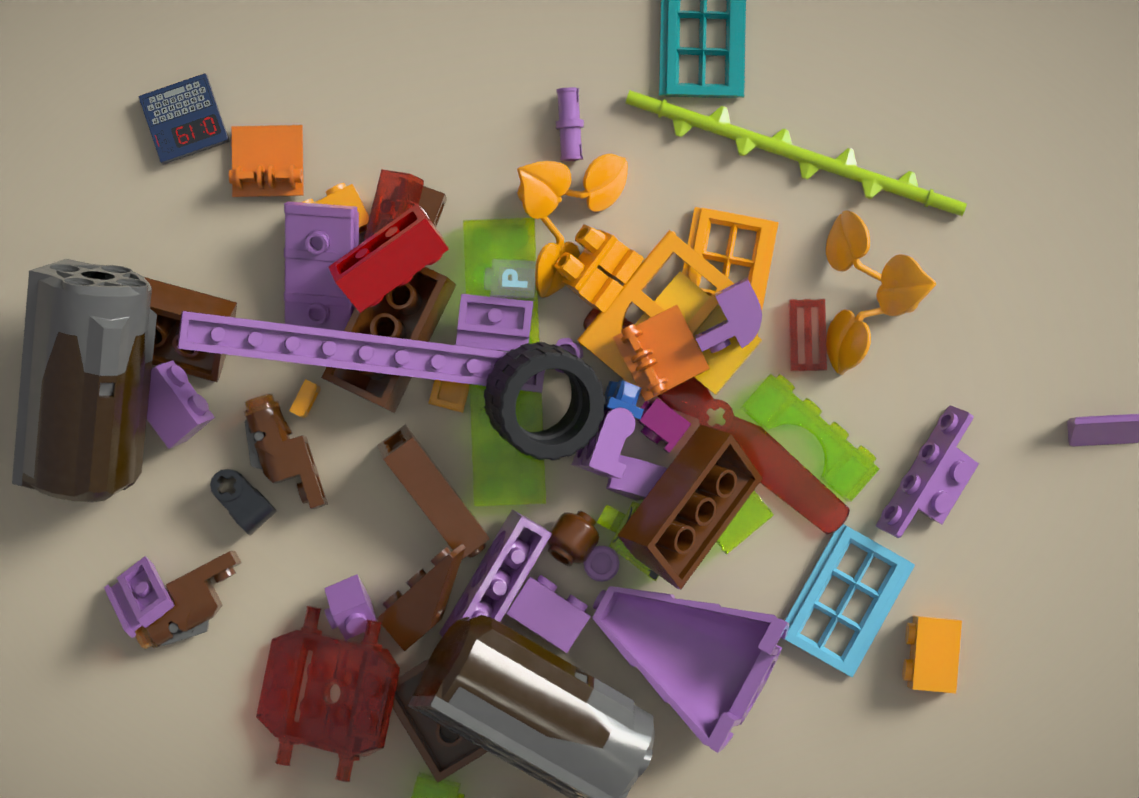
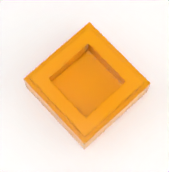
(449, 395)
(305, 399)

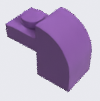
(742, 314)

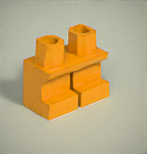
(607, 254)

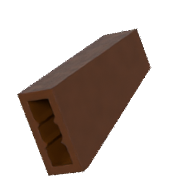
(432, 492)

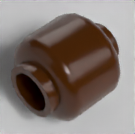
(573, 538)

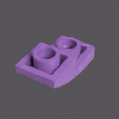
(637, 479)

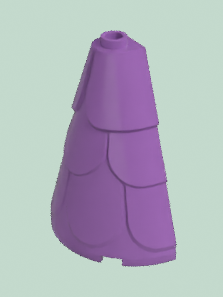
(694, 654)

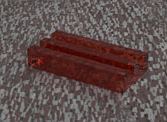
(807, 304)

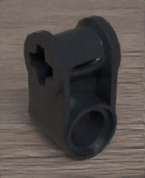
(246, 505)

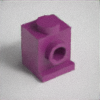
(662, 424)

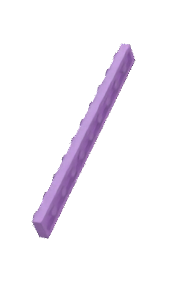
(341, 349)

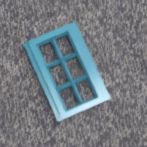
(875, 614)

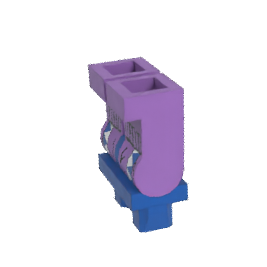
(617, 424)

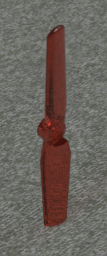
(778, 468)

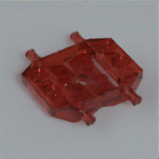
(367, 686)

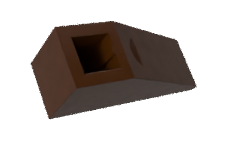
(423, 605)

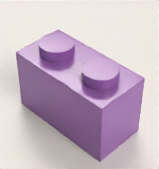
(175, 406)
(549, 613)

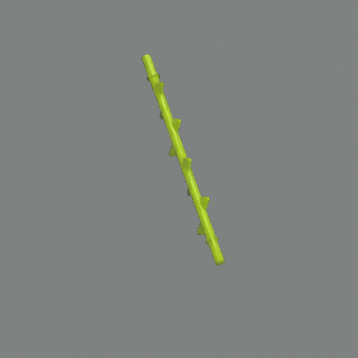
(808, 160)

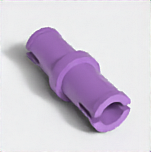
(569, 124)

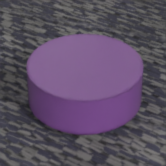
(602, 564)

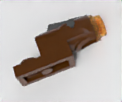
(277, 453)
(193, 602)

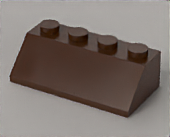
(168, 303)
(403, 313)
(691, 505)

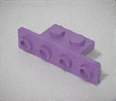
(934, 477)

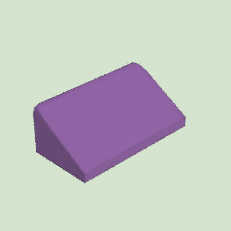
(1103, 430)

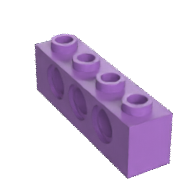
(501, 570)

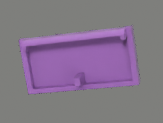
(313, 241)

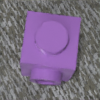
(349, 606)

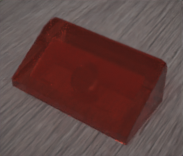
(393, 197)

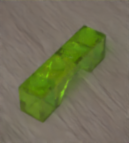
(845, 467)

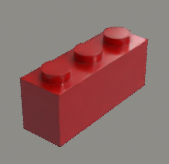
(388, 258)

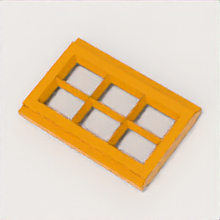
(762, 251)

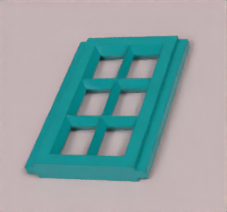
(734, 51)

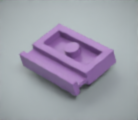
(493, 322)
(139, 596)

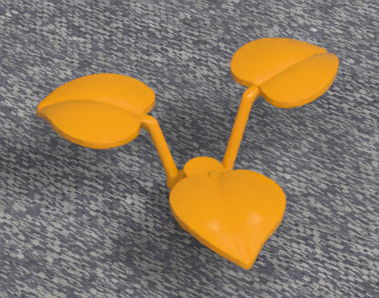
(541, 193)
(901, 290)

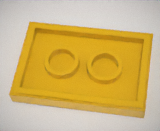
(690, 299)

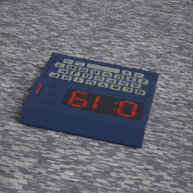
(184, 118)

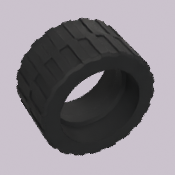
(577, 424)

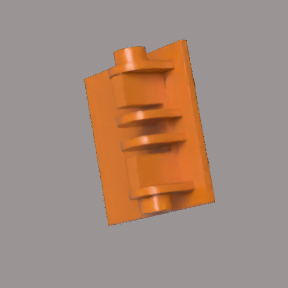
(267, 161)
(661, 352)

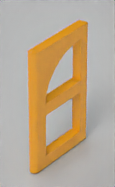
(600, 333)

